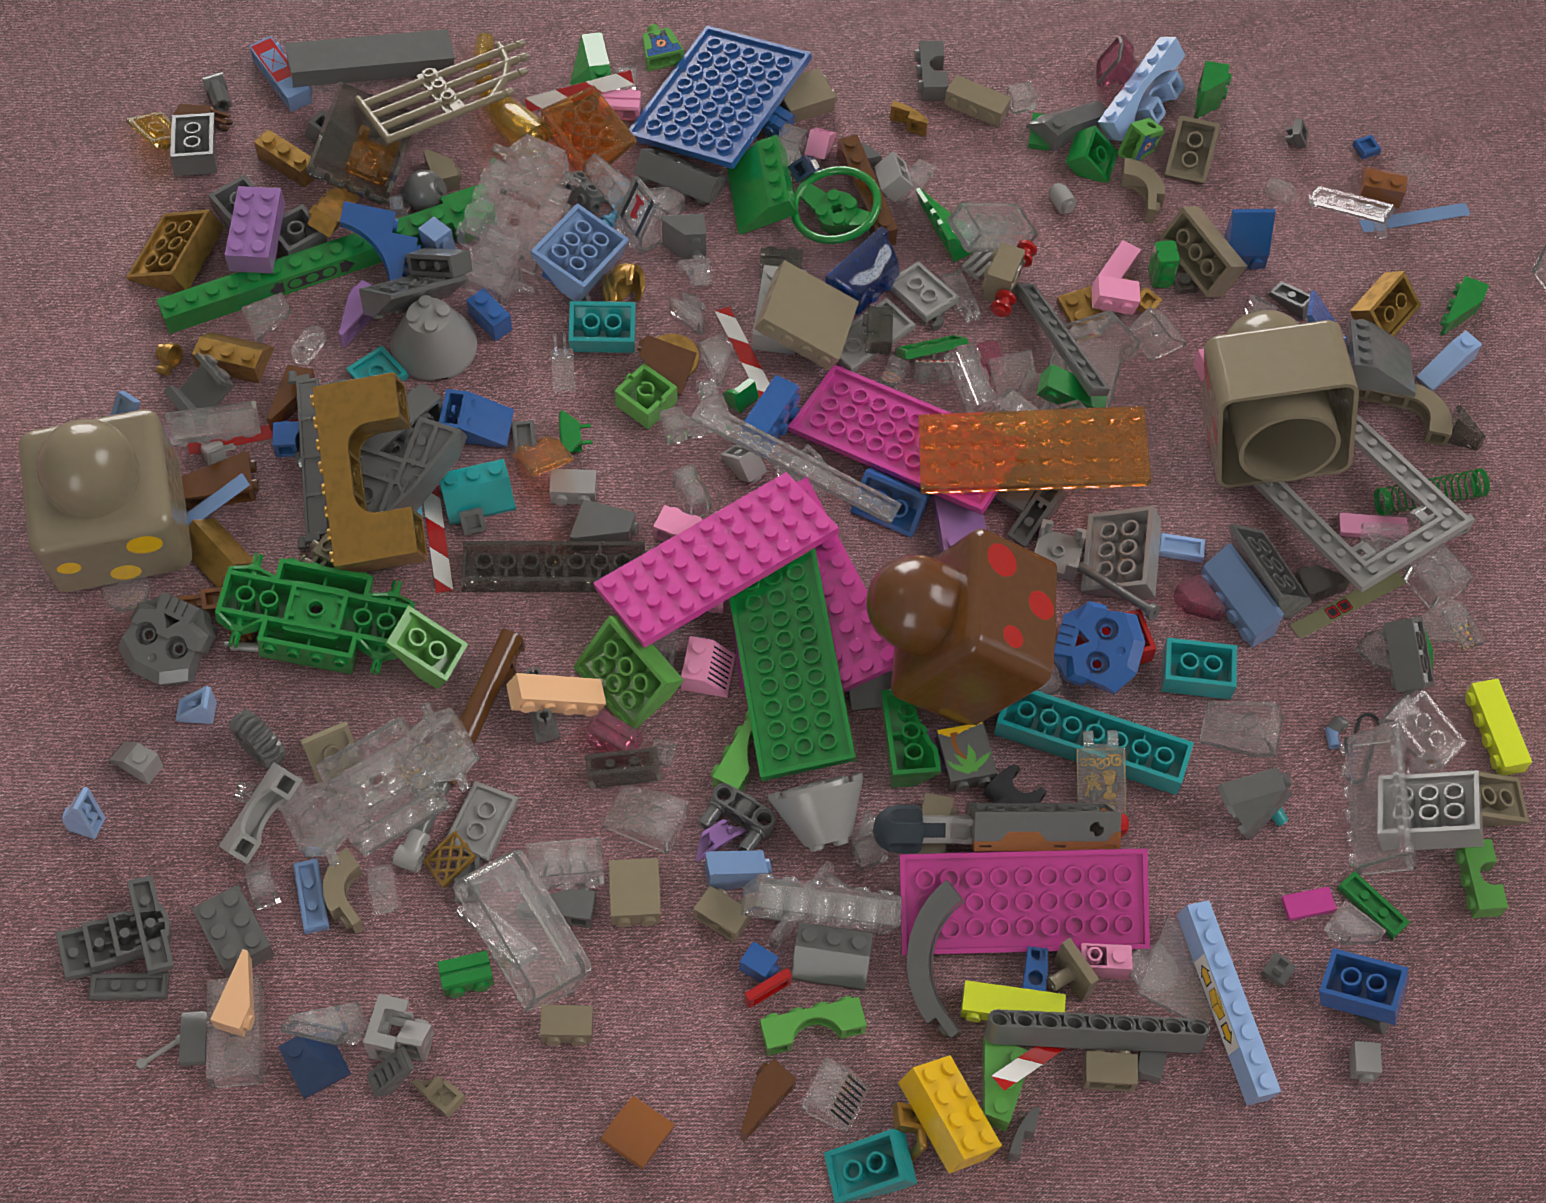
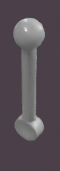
(142, 1063)

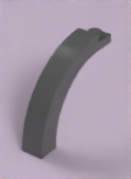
(921, 947)

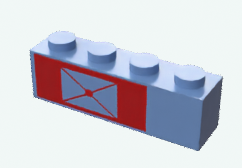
(274, 66)

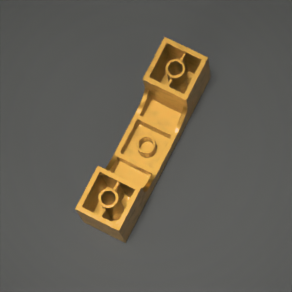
(345, 420)

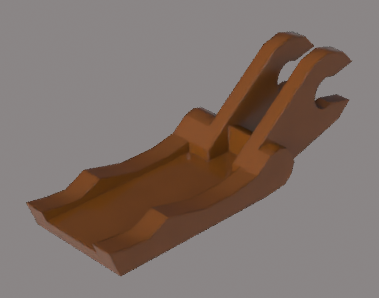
(196, 109)

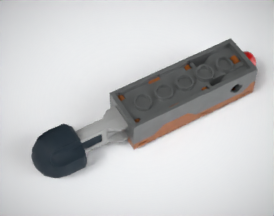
(1004, 827)

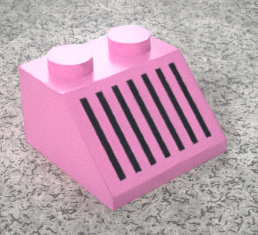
(707, 667)

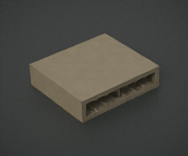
(806, 315)

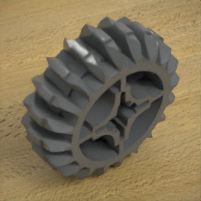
(257, 739)

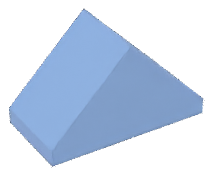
(197, 707)

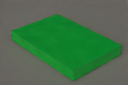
(930, 346)

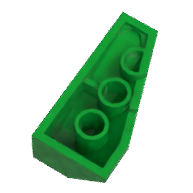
(590, 59)
(938, 217)
(909, 749)

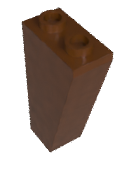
(208, 480)

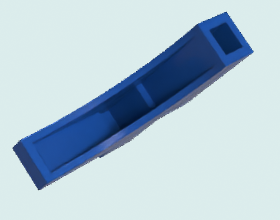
(376, 228)

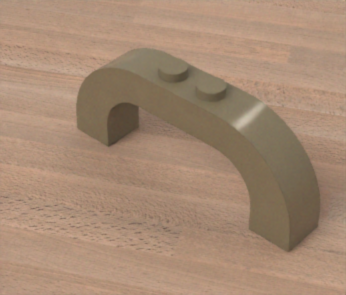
(1425, 404)

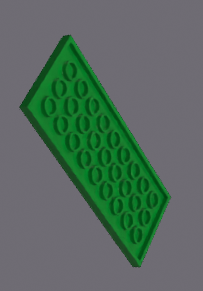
(791, 672)

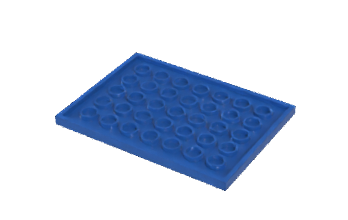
(719, 96)

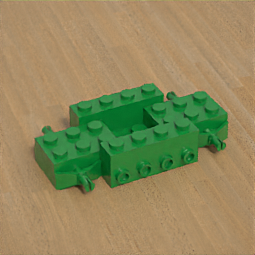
(288, 632)

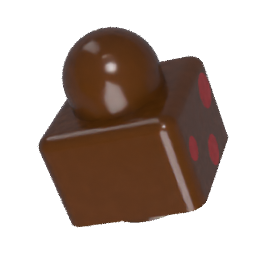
(967, 625)

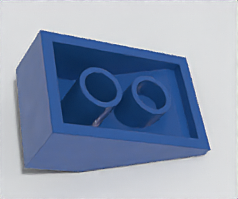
(1251, 235)

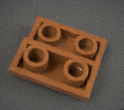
(637, 1132)

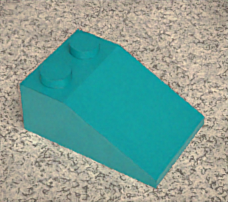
(870, 1167)

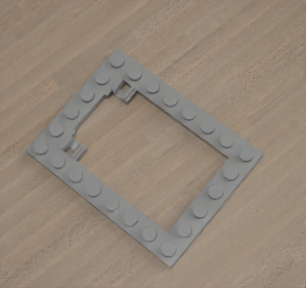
(1364, 571)

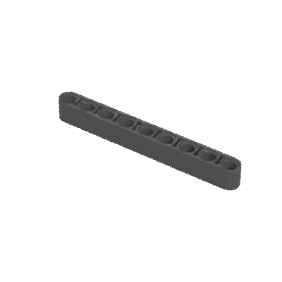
(1096, 1031)

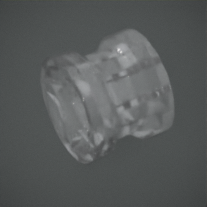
(706, 389)

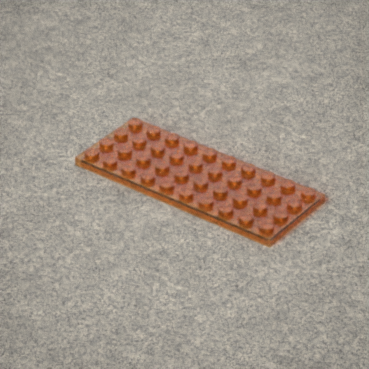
(1034, 450)

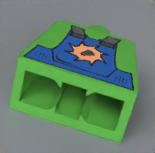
(661, 48)
(1141, 139)

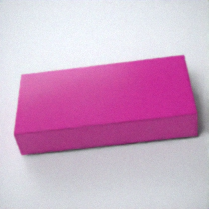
(1308, 904)

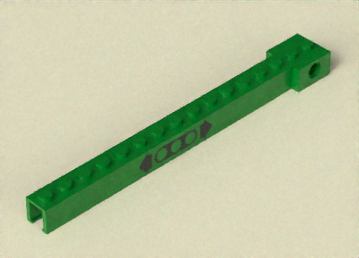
(298, 269)

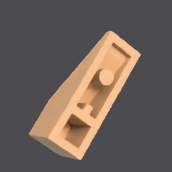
(236, 1005)

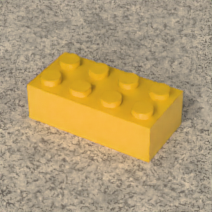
(949, 1114)

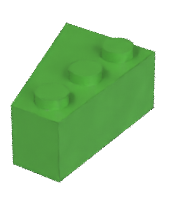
(997, 1103)

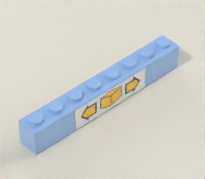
(1228, 1003)

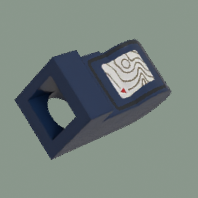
(805, 167)

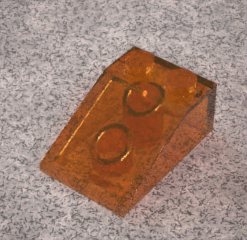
(541, 457)

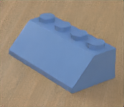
(1243, 596)

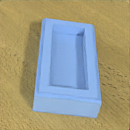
(1182, 547)

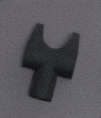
(1003, 791)

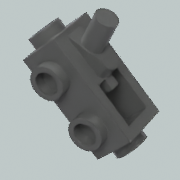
(587, 194)

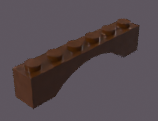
(851, 154)

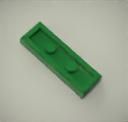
(1373, 904)

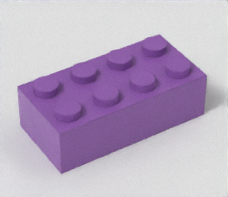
(255, 229)

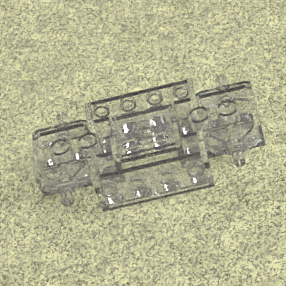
(520, 188)
(406, 797)

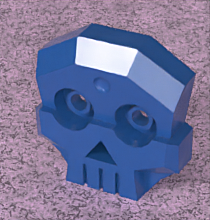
(1117, 652)

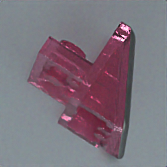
(1116, 63)

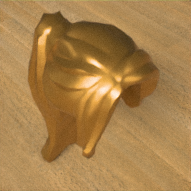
(622, 281)

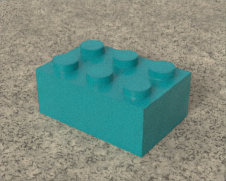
(1199, 668)

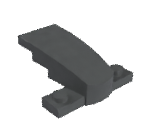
(120, 937)

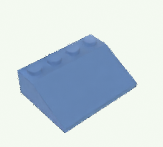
(579, 252)

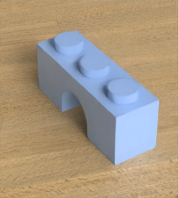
(1163, 88)

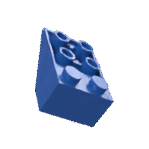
(478, 417)

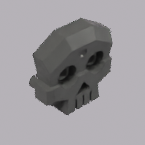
(159, 656)

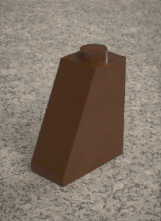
(667, 360)

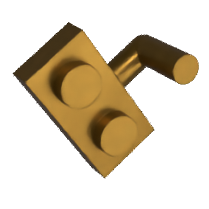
(907, 1121)

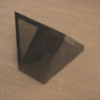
(1465, 431)

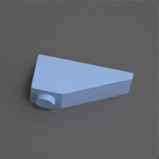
(1449, 361)
(84, 815)

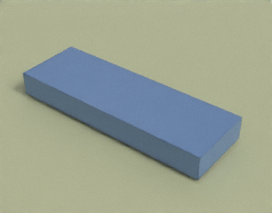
(311, 896)

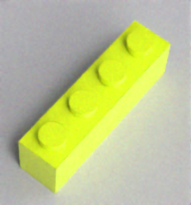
(1498, 727)
(982, 998)

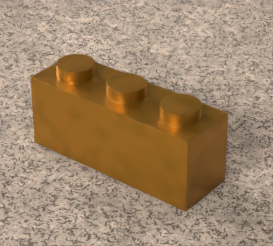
(283, 157)
(327, 212)

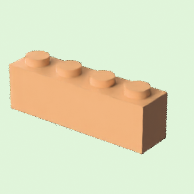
(556, 693)

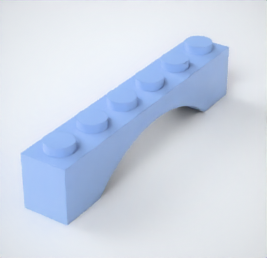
(1162, 57)

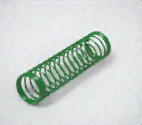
(1388, 497)

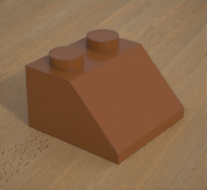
(1383, 186)

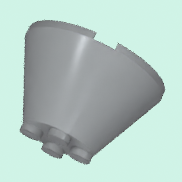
(433, 341)
(821, 810)

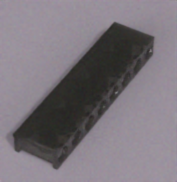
(542, 564)

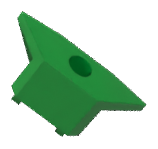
(570, 432)

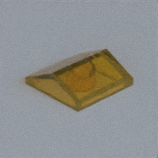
(153, 128)

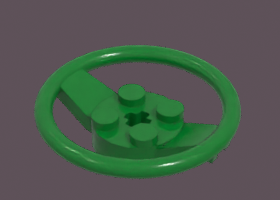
(836, 209)

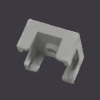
(1061, 549)
(386, 1012)

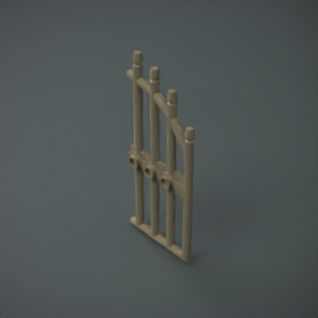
(443, 93)

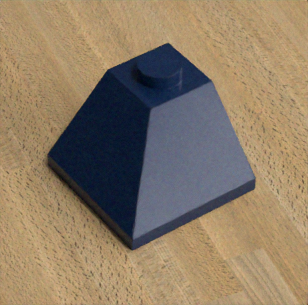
(313, 1064)

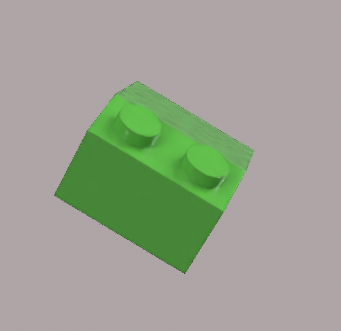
(425, 647)

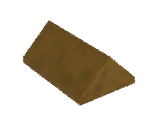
(215, 549)

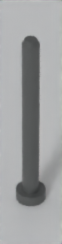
(1151, 611)

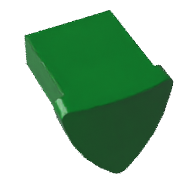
(742, 395)

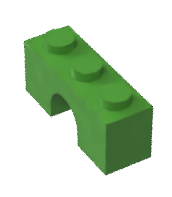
(1481, 898)

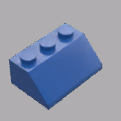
(913, 502)

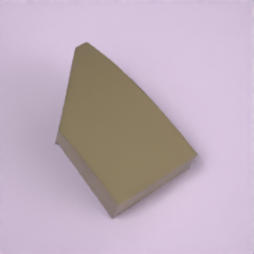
(440, 1094)

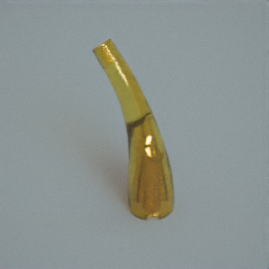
(508, 115)

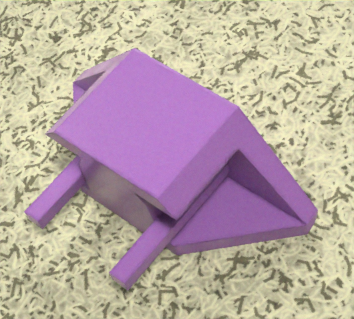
(717, 837)

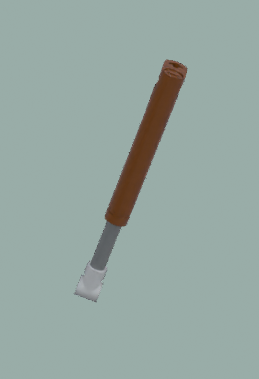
(496, 673)

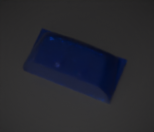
(867, 270)

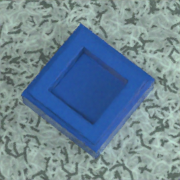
(1366, 147)

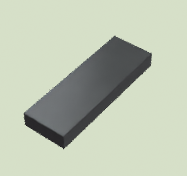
(129, 986)

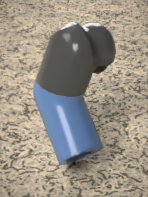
(1333, 728)

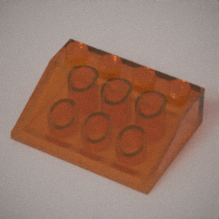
(587, 126)

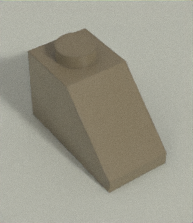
(444, 168)

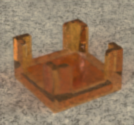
(371, 158)

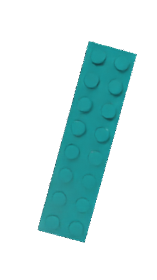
(1058, 729)

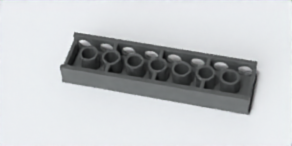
(368, 57)

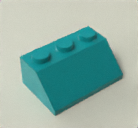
(602, 327)
(477, 486)

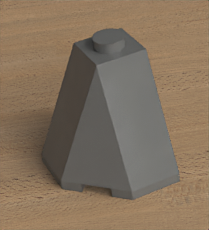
(1256, 798)

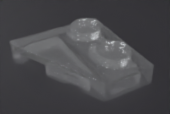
(266, 314)

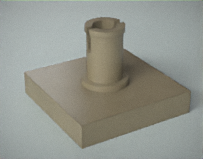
(326, 744)
(1073, 970)

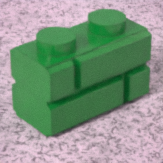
(1163, 264)
(466, 974)

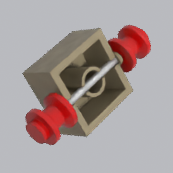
(1005, 273)

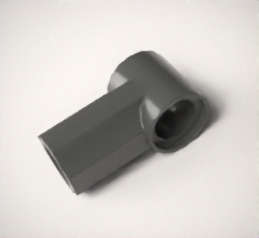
(217, 90)

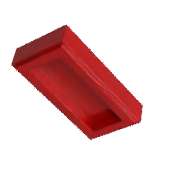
(768, 988)

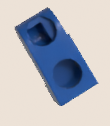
(1035, 968)

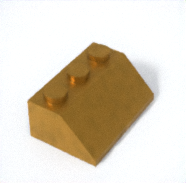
(1388, 302)
(236, 356)

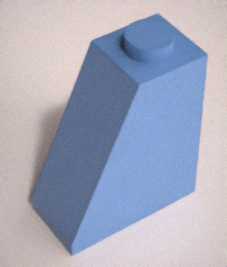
(734, 868)

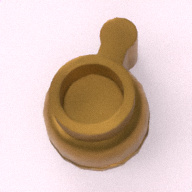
(169, 357)

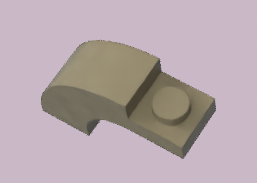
(1145, 182)
(336, 888)

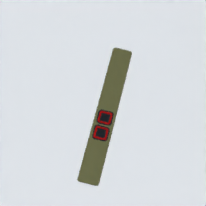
(1345, 605)

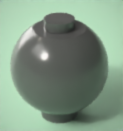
(423, 189)

